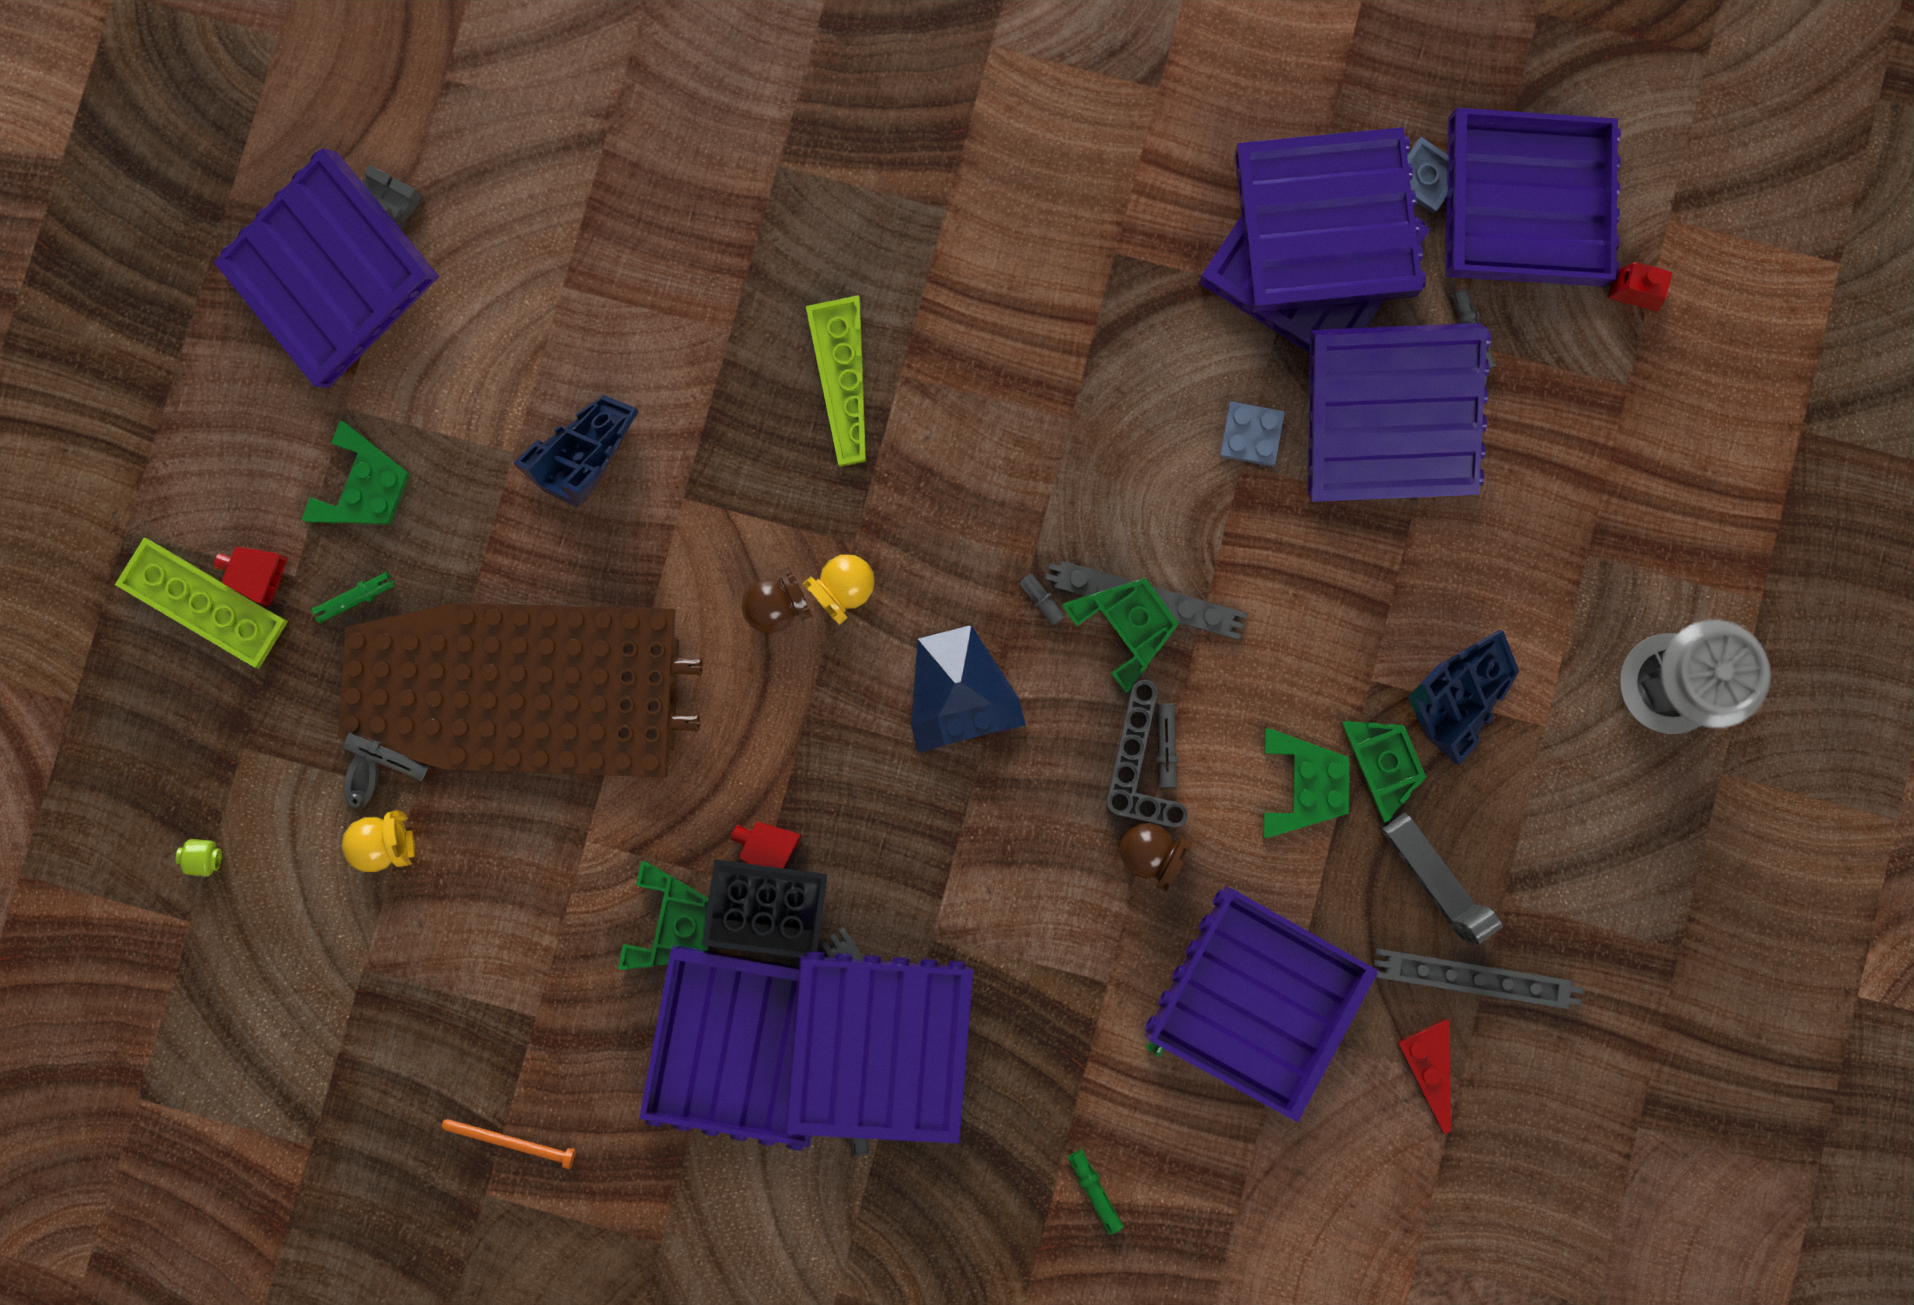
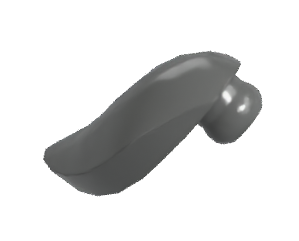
(360, 782)

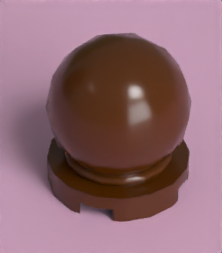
(772, 604)
(1151, 853)

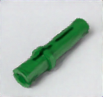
(353, 597)
(1090, 1183)

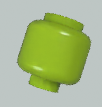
(199, 857)

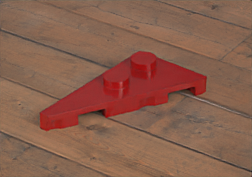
(1429, 1061)

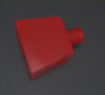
(1644, 286)
(252, 572)
(766, 844)

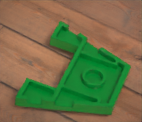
(370, 490)
(1138, 618)
(1318, 784)
(678, 923)

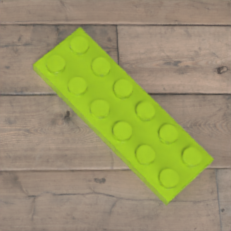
(201, 603)

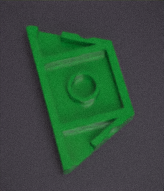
(1385, 762)

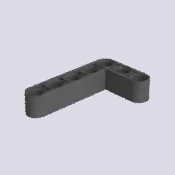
(1134, 763)
(1469, 921)

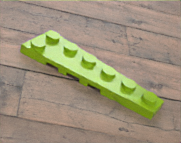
(838, 352)

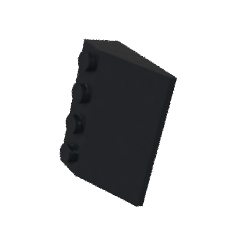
(764, 909)

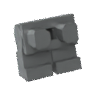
(393, 195)

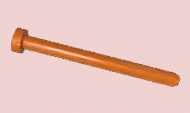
(566, 1158)

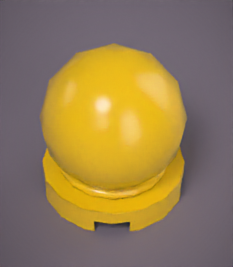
(843, 585)
(375, 842)

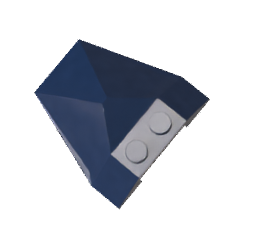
(579, 454)
(959, 691)
(1462, 693)

